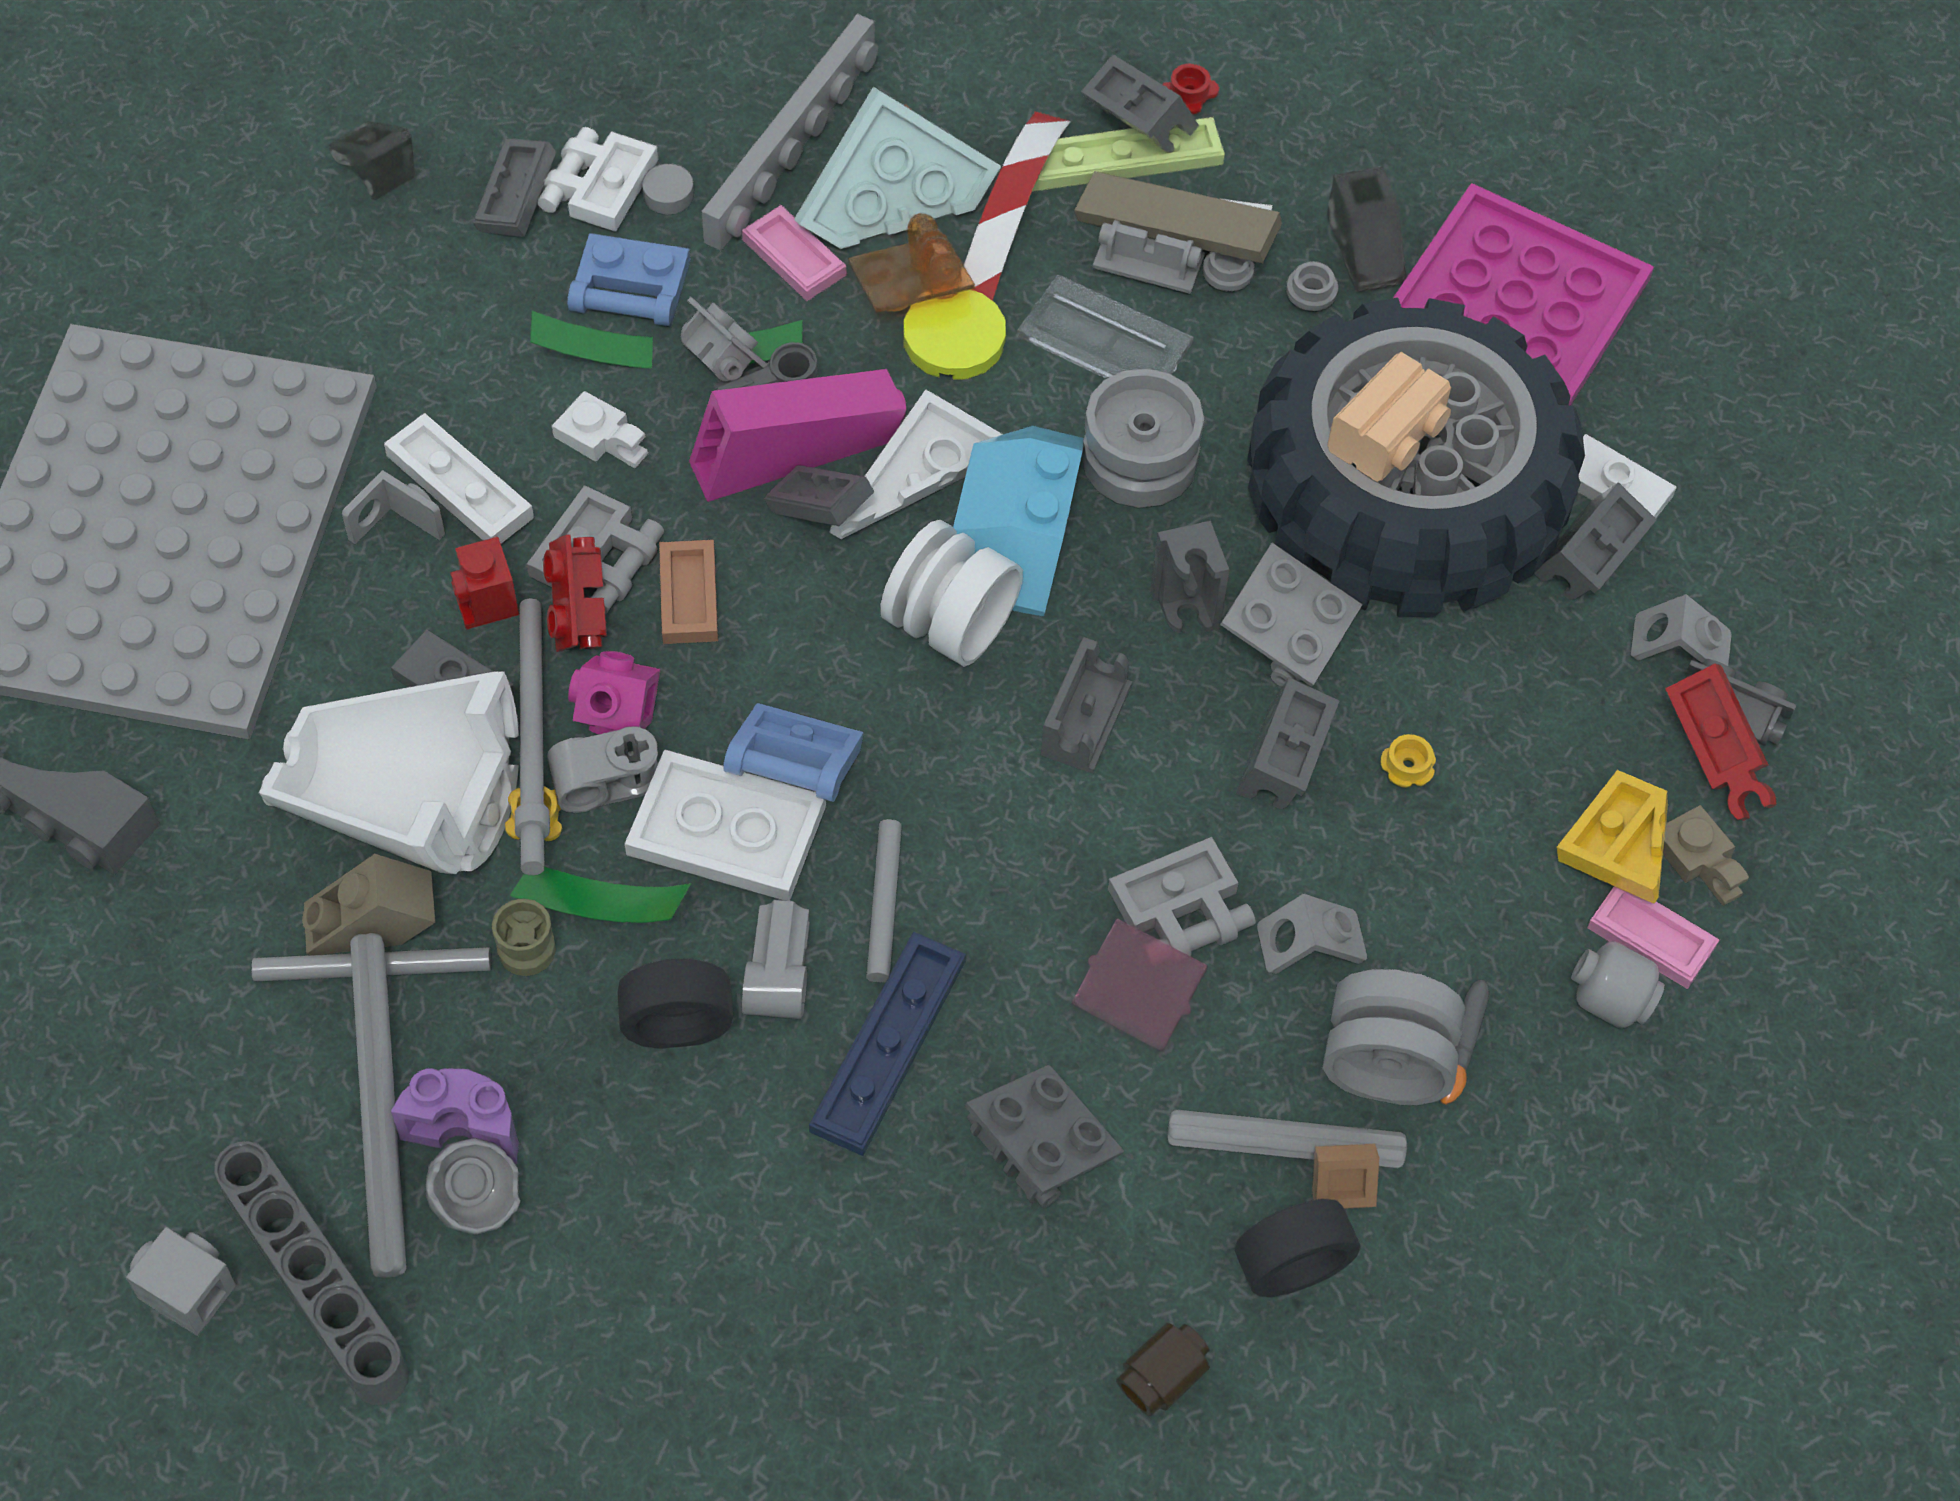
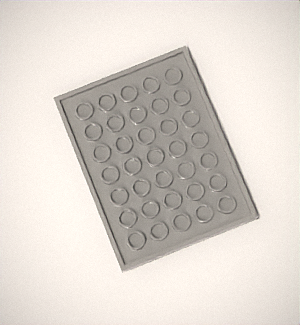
(167, 525)

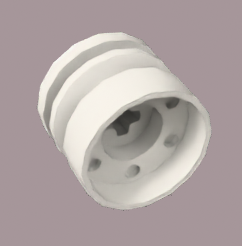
(951, 592)

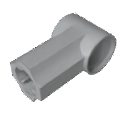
(777, 974)

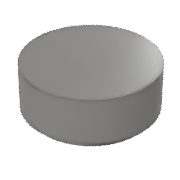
(668, 189)

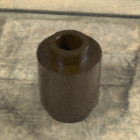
(1164, 1368)

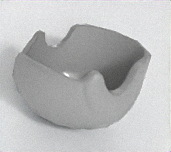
(473, 1186)

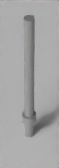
(532, 816)

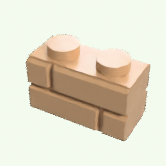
(1390, 417)

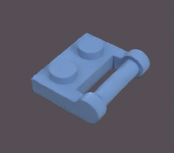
(630, 268)
(794, 750)

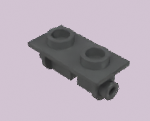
(1759, 703)

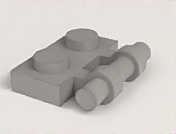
(607, 521)
(1177, 886)

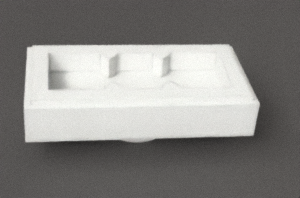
(1606, 467)

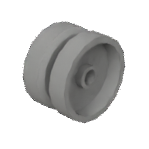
(1142, 437)
(1394, 1037)

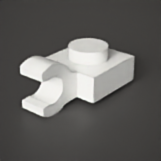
(599, 428)

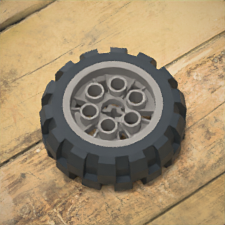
(1448, 537)

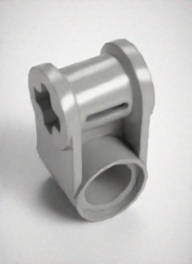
(598, 768)

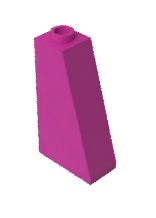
(771, 428)

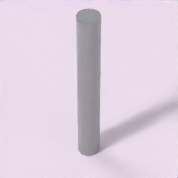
(884, 901)

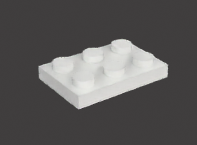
(725, 825)

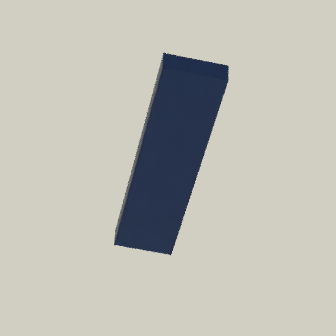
(887, 1044)

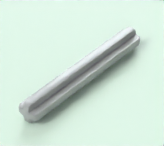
(1277, 1136)

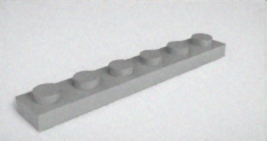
(783, 139)

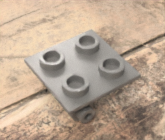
(1291, 616)

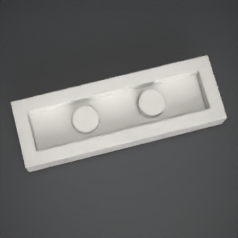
(458, 480)

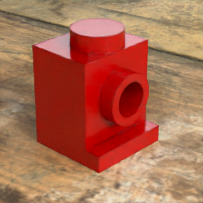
(483, 584)

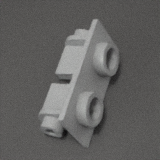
(1158, 261)
(719, 342)

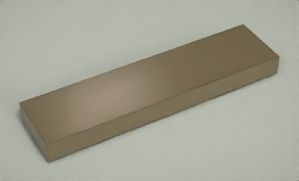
(1182, 215)

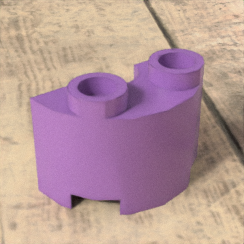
(454, 1104)

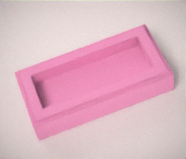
(794, 253)
(1655, 933)

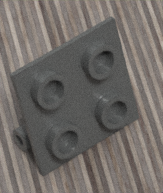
(1041, 1132)

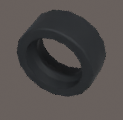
(675, 1003)
(1297, 1247)

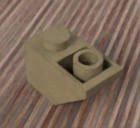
(371, 898)

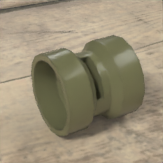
(524, 924)

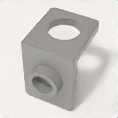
(392, 494)
(1687, 626)
(1318, 927)

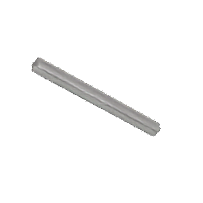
(376, 1103)

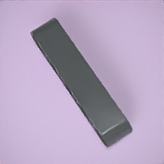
(320, 1297)

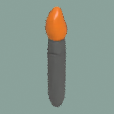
(1476, 1005)

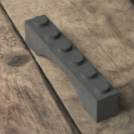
(87, 811)

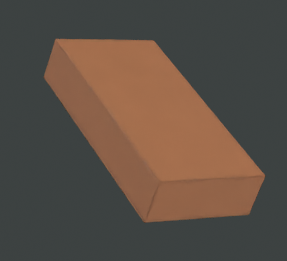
(688, 591)

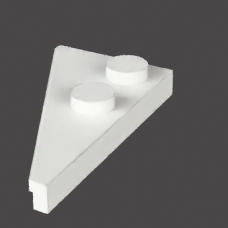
(920, 458)

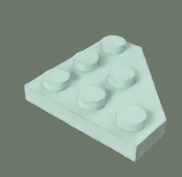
(890, 171)

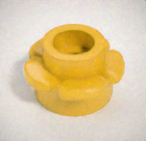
(1415, 750)

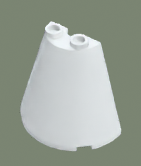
(406, 769)

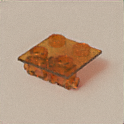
(912, 271)

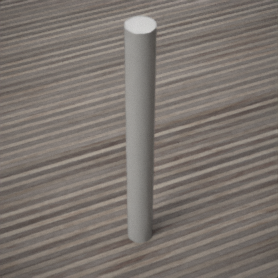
(396, 964)

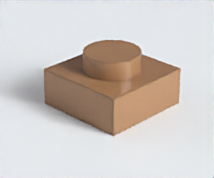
(1346, 1174)

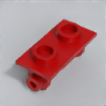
(569, 572)

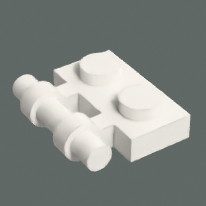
(608, 185)

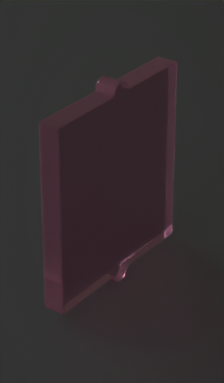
(1139, 985)

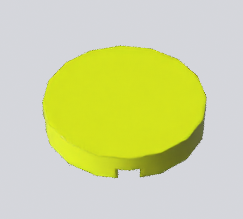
(955, 335)

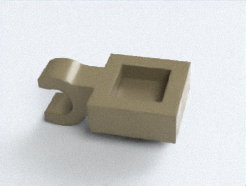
(1701, 849)

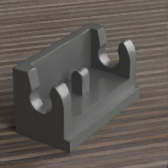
(1139, 102)
(1597, 541)
(1190, 574)
(1085, 708)
(1288, 743)

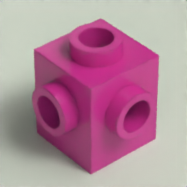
(613, 693)

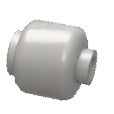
(1617, 984)

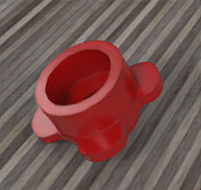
(1193, 86)

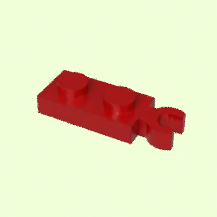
(1721, 737)

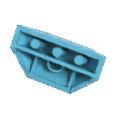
(1020, 503)

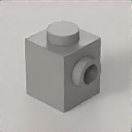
(181, 1278)

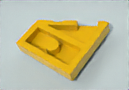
(1621, 836)

